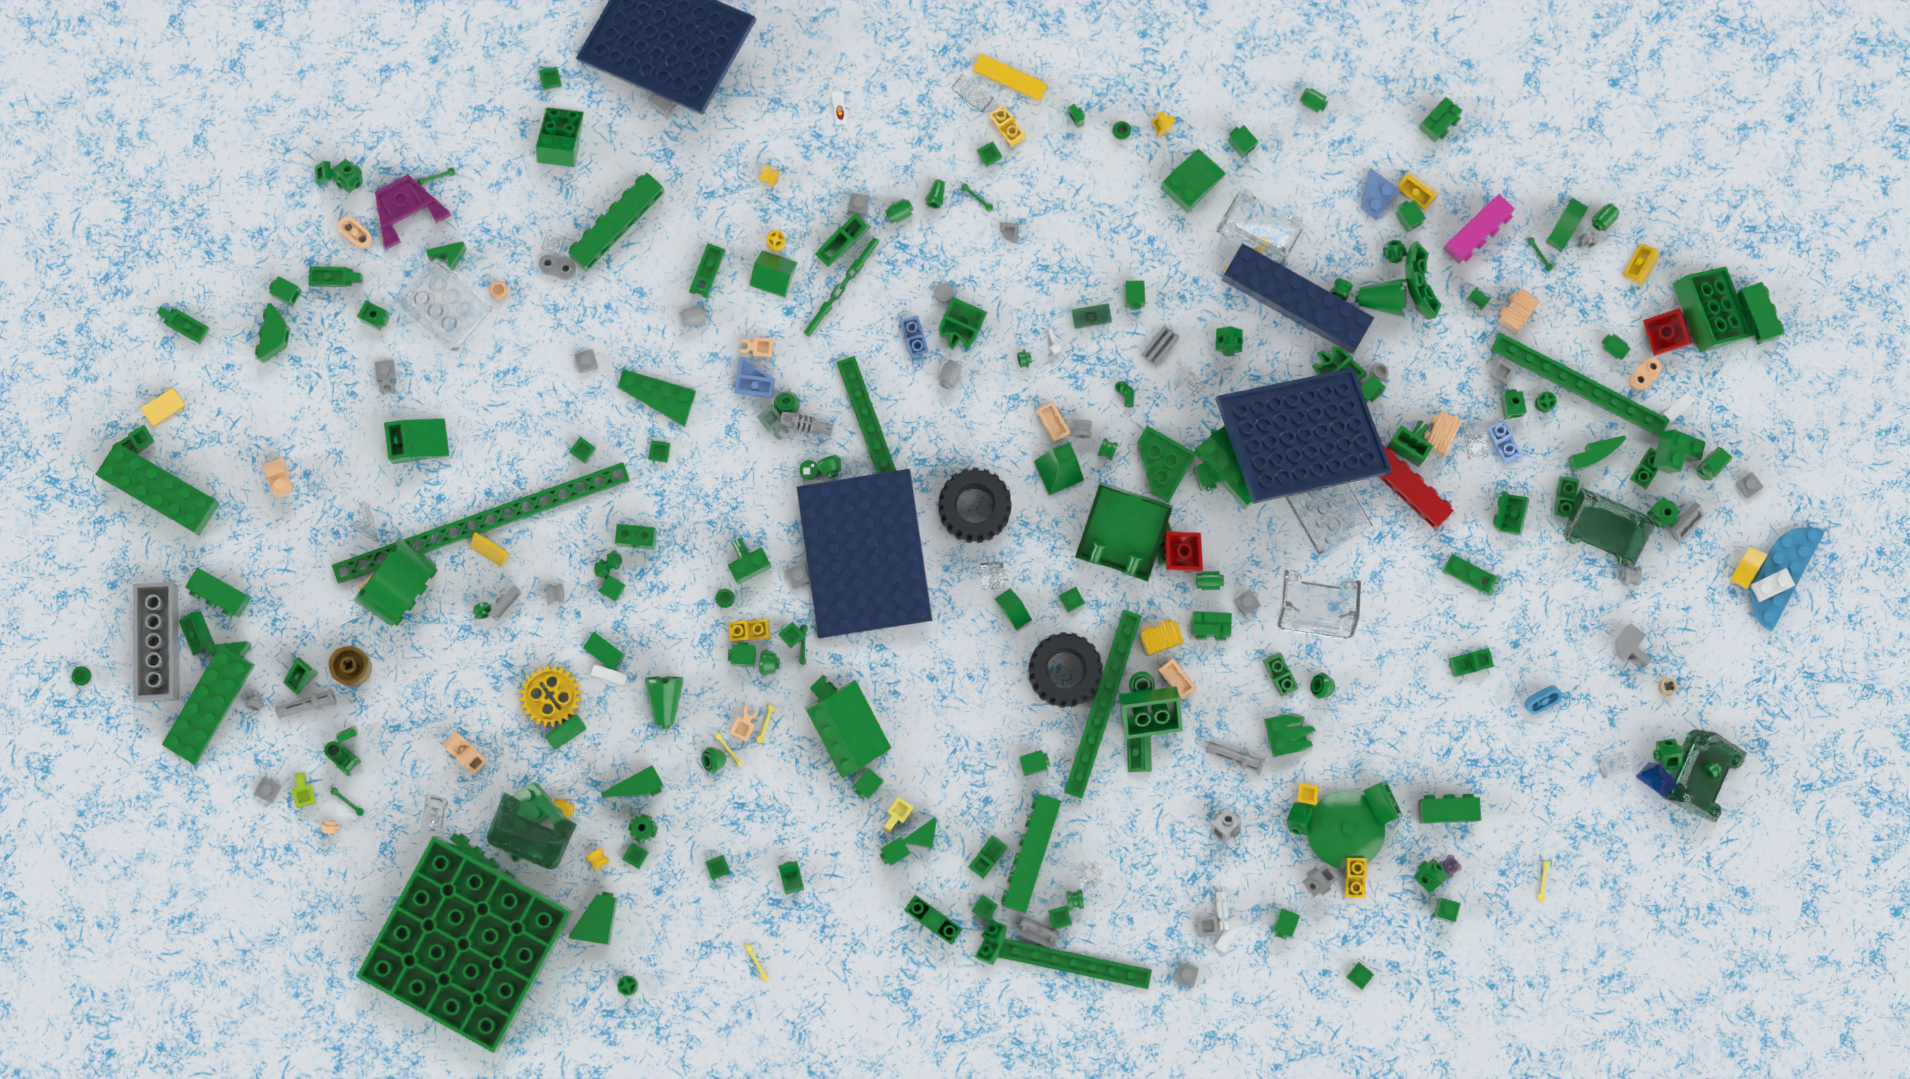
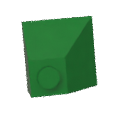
(1059, 468)

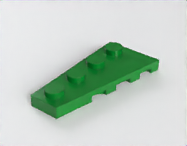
(659, 395)

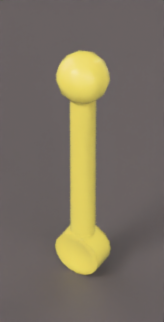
(718, 736)
(760, 739)
(1541, 896)
(764, 977)

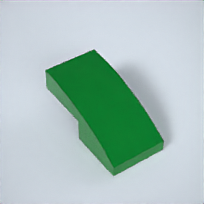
(137, 440)
(1471, 662)
(988, 856)

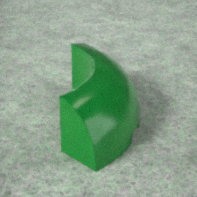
(1420, 292)

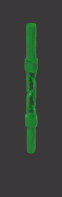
(826, 306)

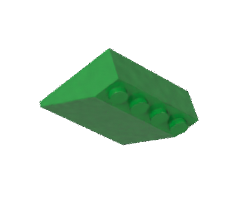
(1712, 309)
(1221, 460)
(848, 728)

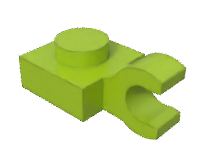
(303, 794)

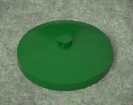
(1344, 829)

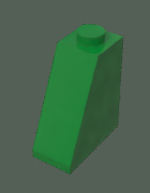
(597, 920)

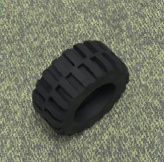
(980, 480)
(1065, 696)

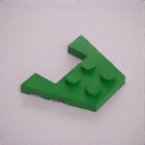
(537, 807)

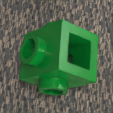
(347, 176)
(1229, 340)
(1664, 513)
(1668, 754)
(648, 833)
(1430, 875)

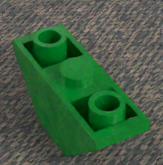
(273, 334)
(933, 919)

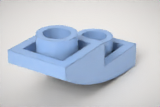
(1504, 442)

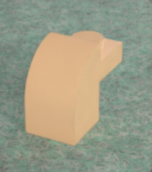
(278, 476)
(465, 752)

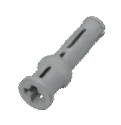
(314, 701)
(1244, 760)

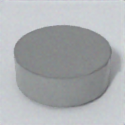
(943, 293)

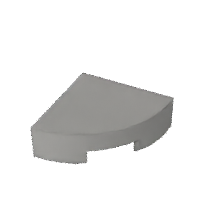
(1010, 231)

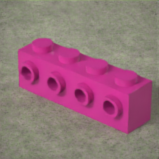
(1479, 228)

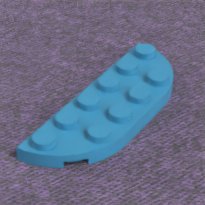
(1789, 551)

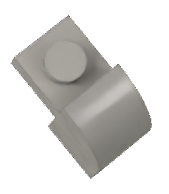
(1627, 644)

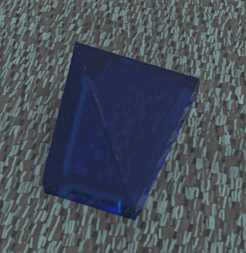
(1657, 779)

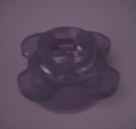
(1455, 865)

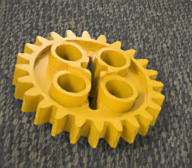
(536, 706)

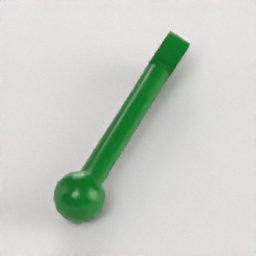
(451, 171)
(989, 207)
(1549, 266)
(802, 660)
(359, 811)

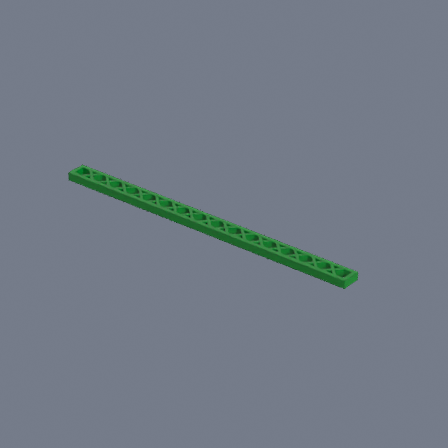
(483, 515)

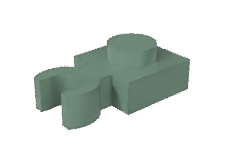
(770, 419)

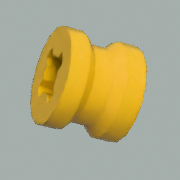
(769, 176)
(775, 236)
(597, 859)

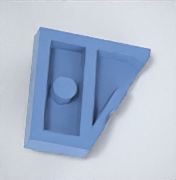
(1377, 194)
(753, 381)

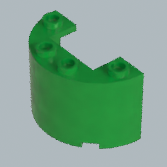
(396, 583)

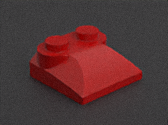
(1667, 332)
(1183, 551)

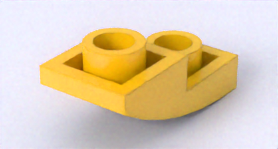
(1007, 126)
(1748, 567)
(749, 630)
(1355, 877)

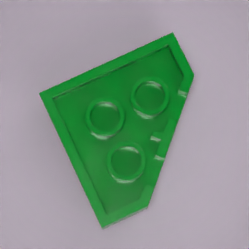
(1163, 462)

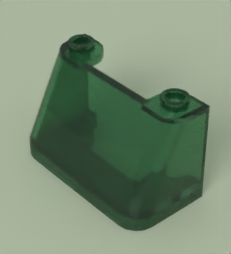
(1608, 526)
(1695, 789)
(527, 838)

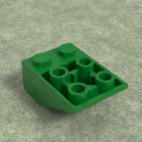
(559, 137)
(416, 440)

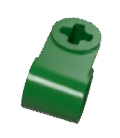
(344, 760)

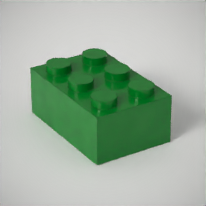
(1150, 712)

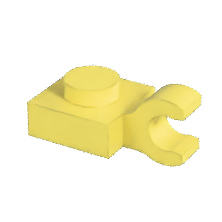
(899, 812)

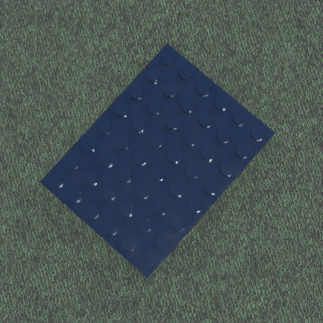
(668, 46)
(1303, 435)
(864, 553)

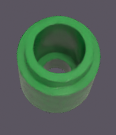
(1314, 100)
(899, 211)
(1605, 217)
(1615, 346)
(1209, 580)

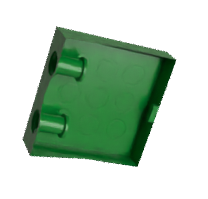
(1124, 531)

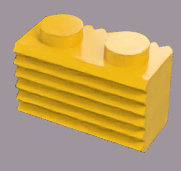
(1161, 637)

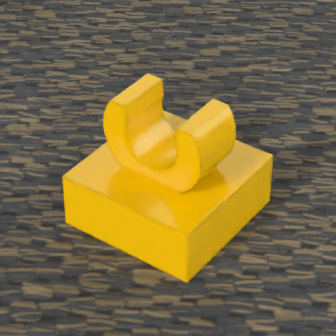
(1162, 123)

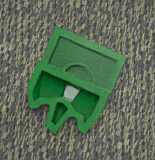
(961, 323)
(1337, 361)
(1287, 734)

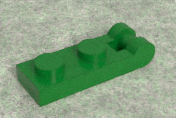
(707, 270)
(1470, 574)

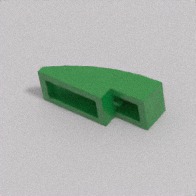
(1566, 224)
(842, 239)
(1594, 453)

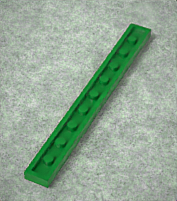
(1579, 384)
(1102, 704)

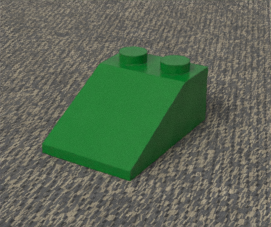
(1192, 180)

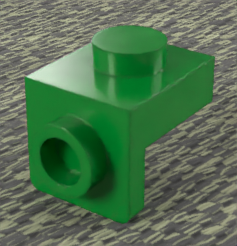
(1299, 818)
(791, 877)

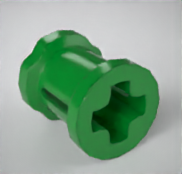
(1479, 298)

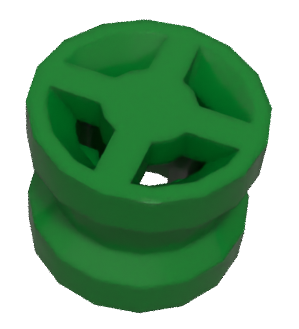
(1341, 288)
(1547, 398)
(1107, 449)
(1075, 899)
(624, 986)

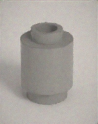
(693, 316)
(949, 374)

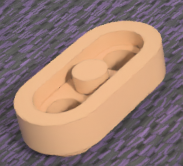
(356, 233)
(1645, 373)

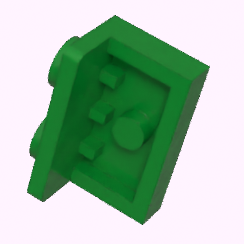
(1511, 513)

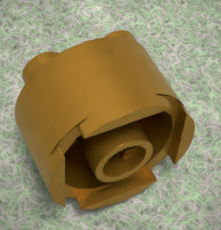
(350, 655)

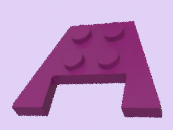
(402, 200)

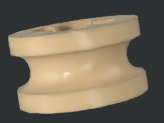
(1661, 686)

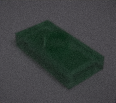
(1091, 316)

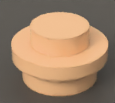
(499, 290)
(329, 826)

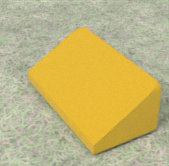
(1417, 190)
(1641, 264)
(163, 407)
(489, 549)

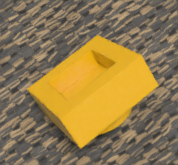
(1307, 794)

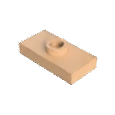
(1053, 422)
(1176, 677)

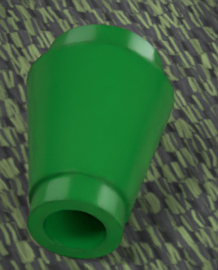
(936, 194)

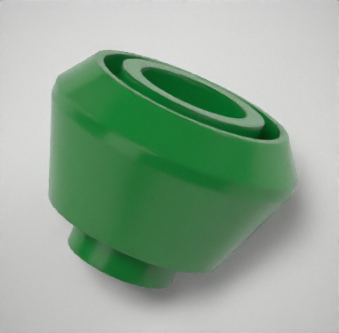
(787, 396)
(829, 466)
(768, 662)
(1141, 682)
(1322, 685)
(713, 759)

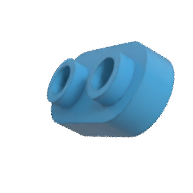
(1543, 699)

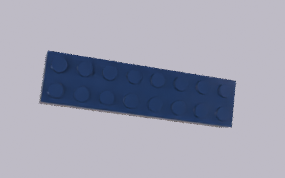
(1297, 298)

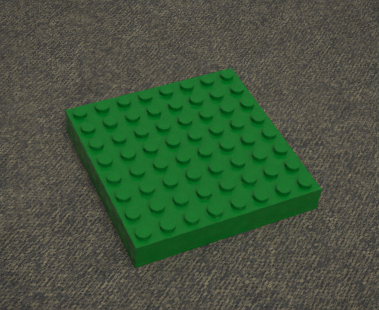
(465, 944)

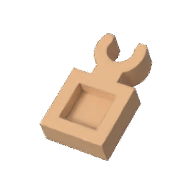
(760, 347)
(743, 727)

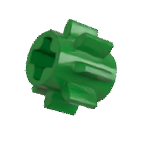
(1394, 251)

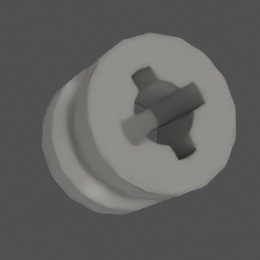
(1082, 428)
(1631, 576)
(555, 593)

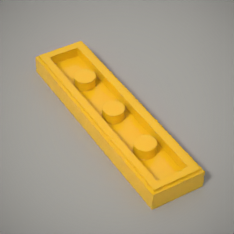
(1010, 77)

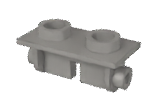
(1037, 932)

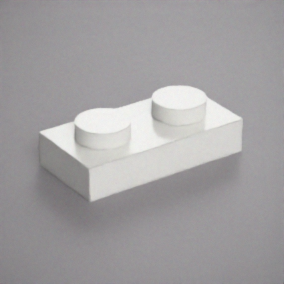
(1772, 585)

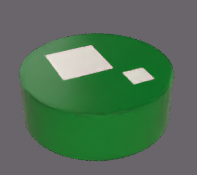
(808, 470)

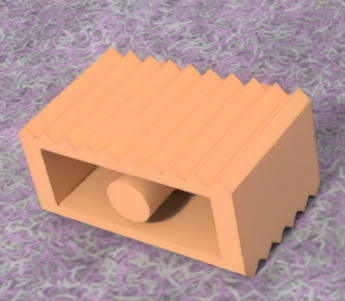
(1518, 311)
(1442, 432)

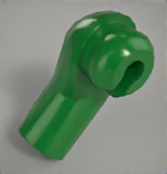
(1127, 392)

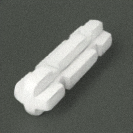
(1222, 910)

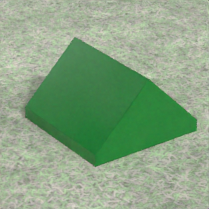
(772, 273)
(1382, 803)

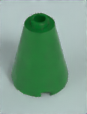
(1383, 297)
(664, 698)

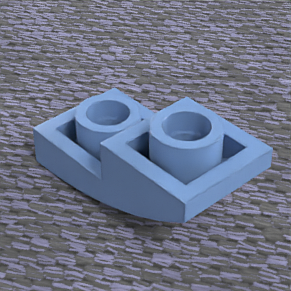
(914, 336)

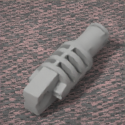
(805, 423)

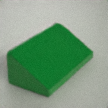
(196, 632)
(603, 651)
(565, 732)
(1139, 754)

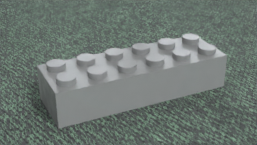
(155, 642)

